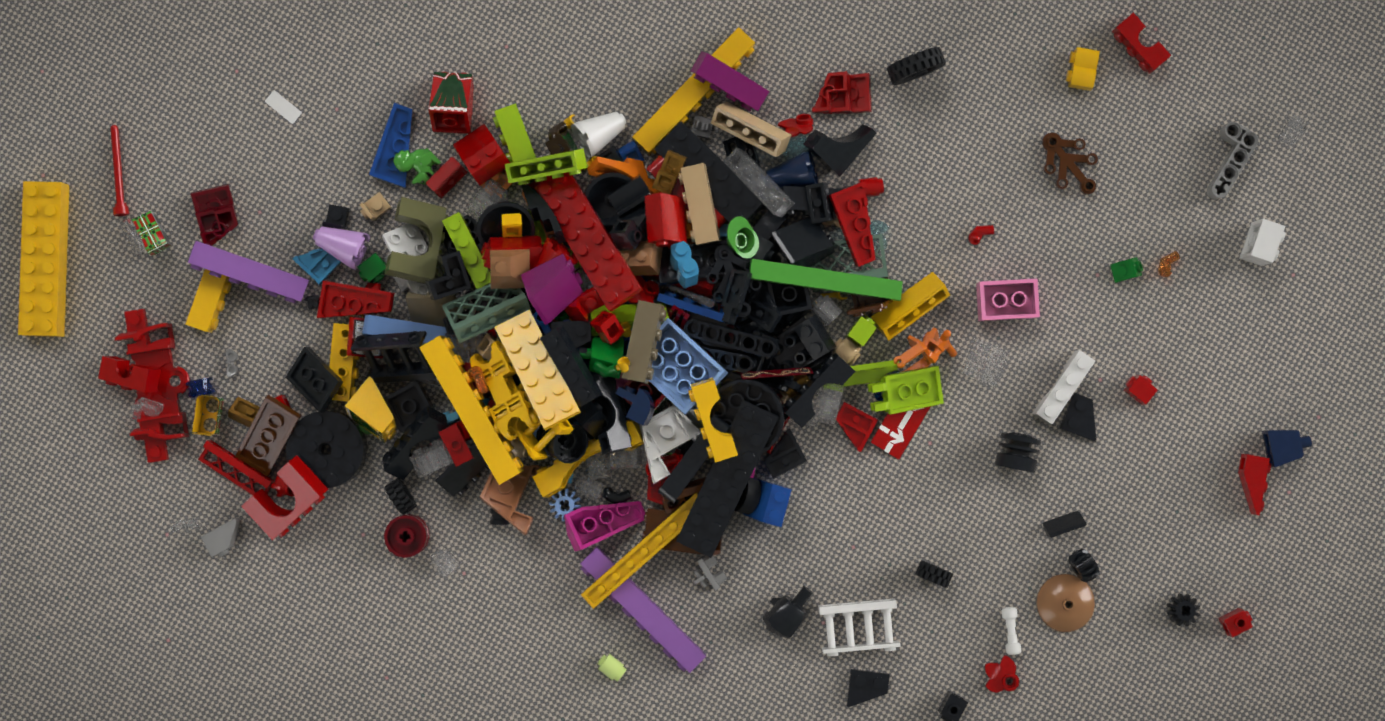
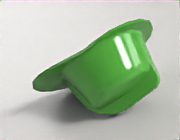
(742, 237)

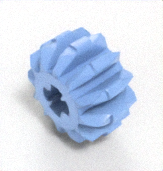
(558, 504)

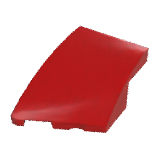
(844, 94)

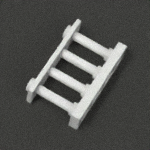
(847, 610)

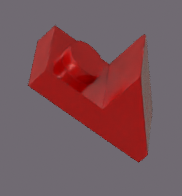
(584, 304)

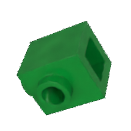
(372, 269)

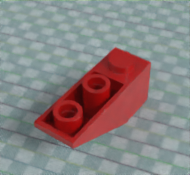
(1253, 476)

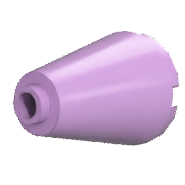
(342, 244)

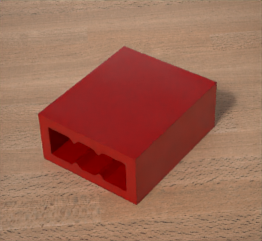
(665, 219)

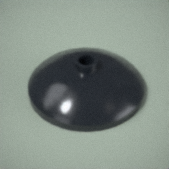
(599, 189)
(490, 220)

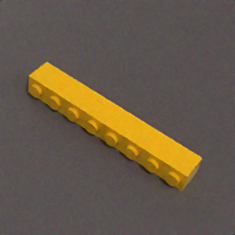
(691, 94)

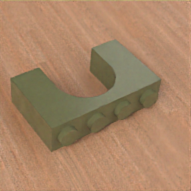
(429, 219)

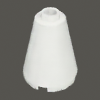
(598, 131)

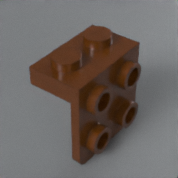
(864, 304)

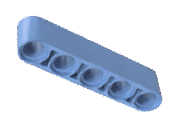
(381, 325)

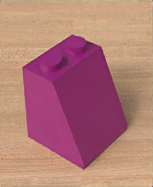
(552, 287)

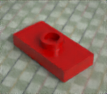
(456, 445)

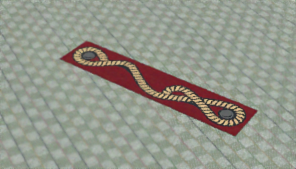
(774, 373)

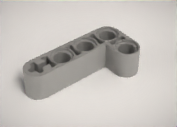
(1229, 162)

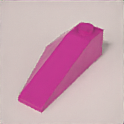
(595, 523)

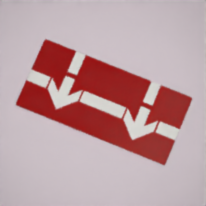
(898, 431)

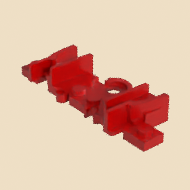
(159, 356)

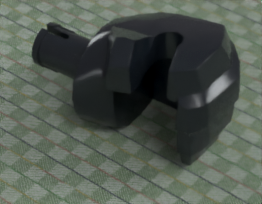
(787, 613)

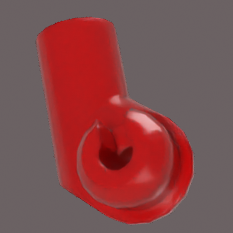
(978, 232)

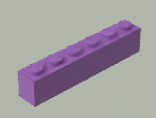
(247, 271)

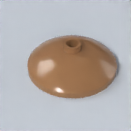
(1052, 601)

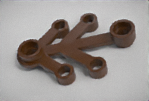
(1067, 161)

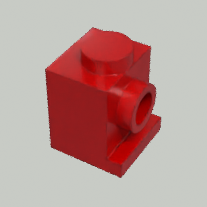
(607, 327)

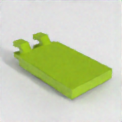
(908, 390)

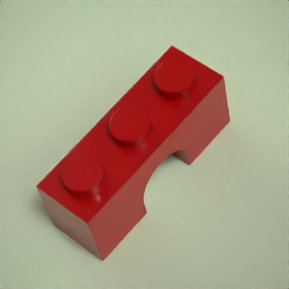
(1128, 34)
(116, 371)

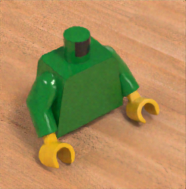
(607, 358)

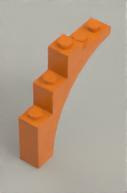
(630, 168)

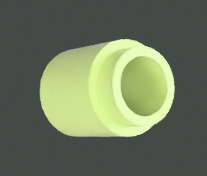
(611, 667)

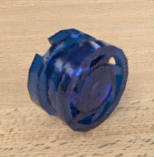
(200, 387)

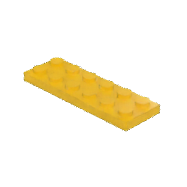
(536, 370)

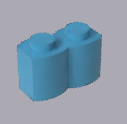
(685, 266)

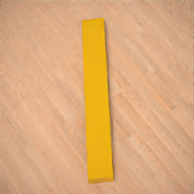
(638, 555)

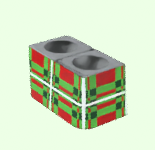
(151, 232)

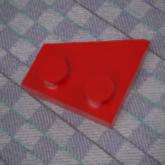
(855, 424)

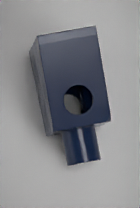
(1284, 446)

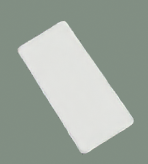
(283, 107)

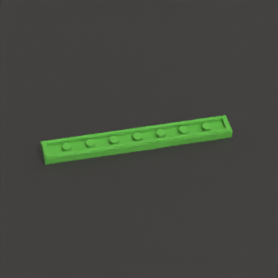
(825, 280)

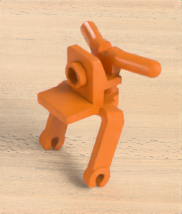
(930, 342)

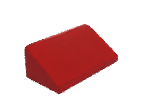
(446, 177)

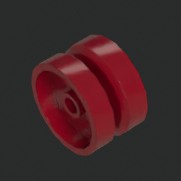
(398, 543)

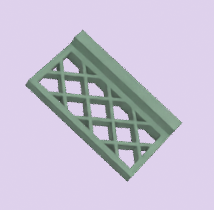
(879, 273)
(490, 316)

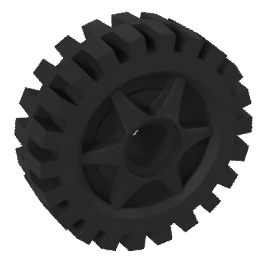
(916, 66)

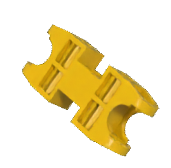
(510, 402)

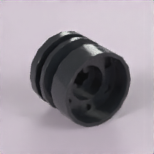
(567, 447)
(1018, 452)

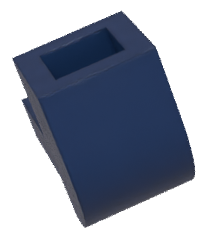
(642, 404)

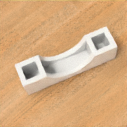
(1061, 392)

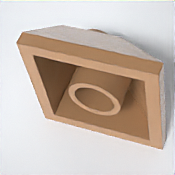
(507, 268)

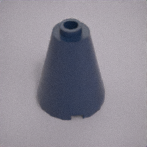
(795, 172)

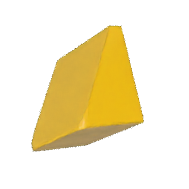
(511, 225)

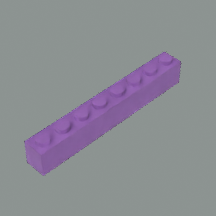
(647, 614)

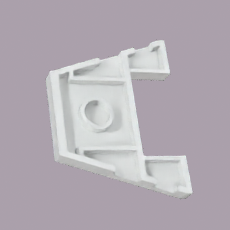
(663, 434)

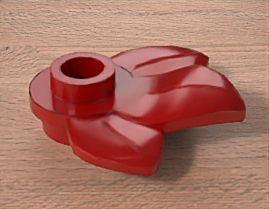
(802, 124)
(645, 295)
(999, 673)

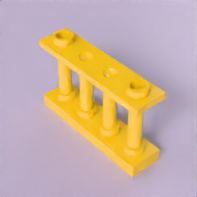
(526, 435)

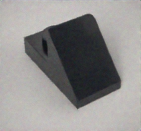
(336, 217)

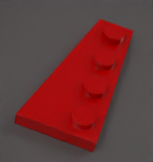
(351, 300)

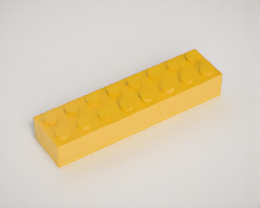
(43, 259)
(471, 408)

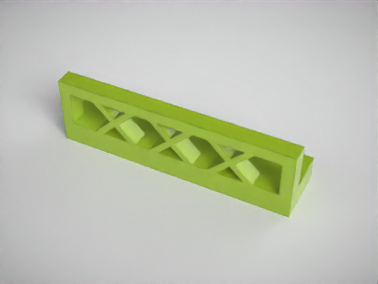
(870, 372)

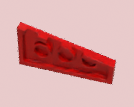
(853, 217)

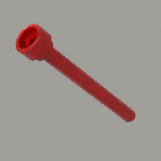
(120, 208)

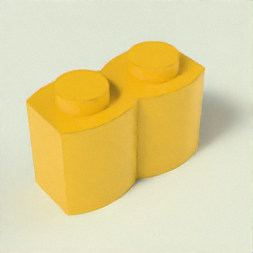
(1083, 68)

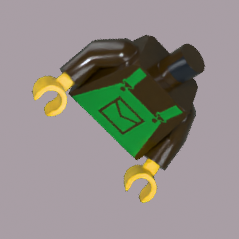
(561, 140)

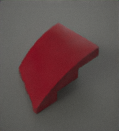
(214, 212)

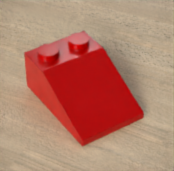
(481, 154)

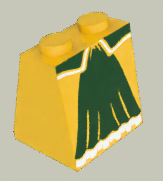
(371, 411)

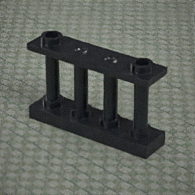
(394, 371)

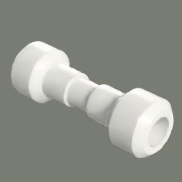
(1013, 647)

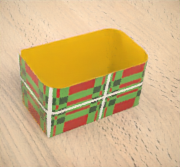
(198, 424)

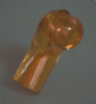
(1165, 263)
(476, 373)

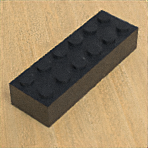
(728, 192)

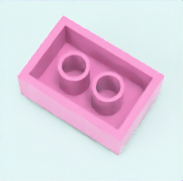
(1007, 299)

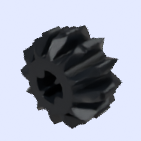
(1084, 565)
(1190, 608)

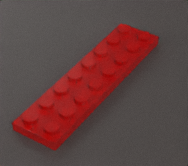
(589, 241)

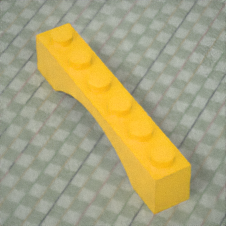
(555, 478)

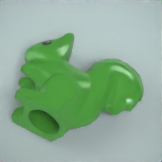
(420, 160)

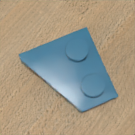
(317, 264)

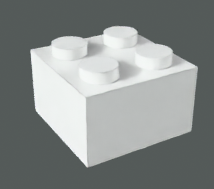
(1263, 242)

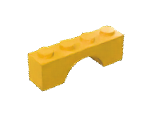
(720, 444)

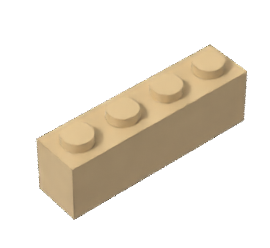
(750, 129)
(700, 204)

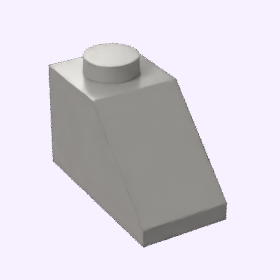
(222, 538)

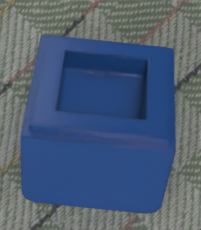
(631, 151)

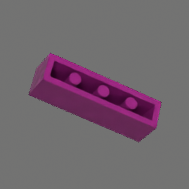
(729, 81)

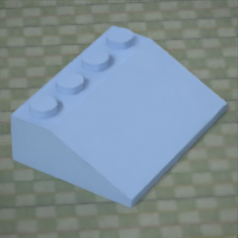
(680, 364)

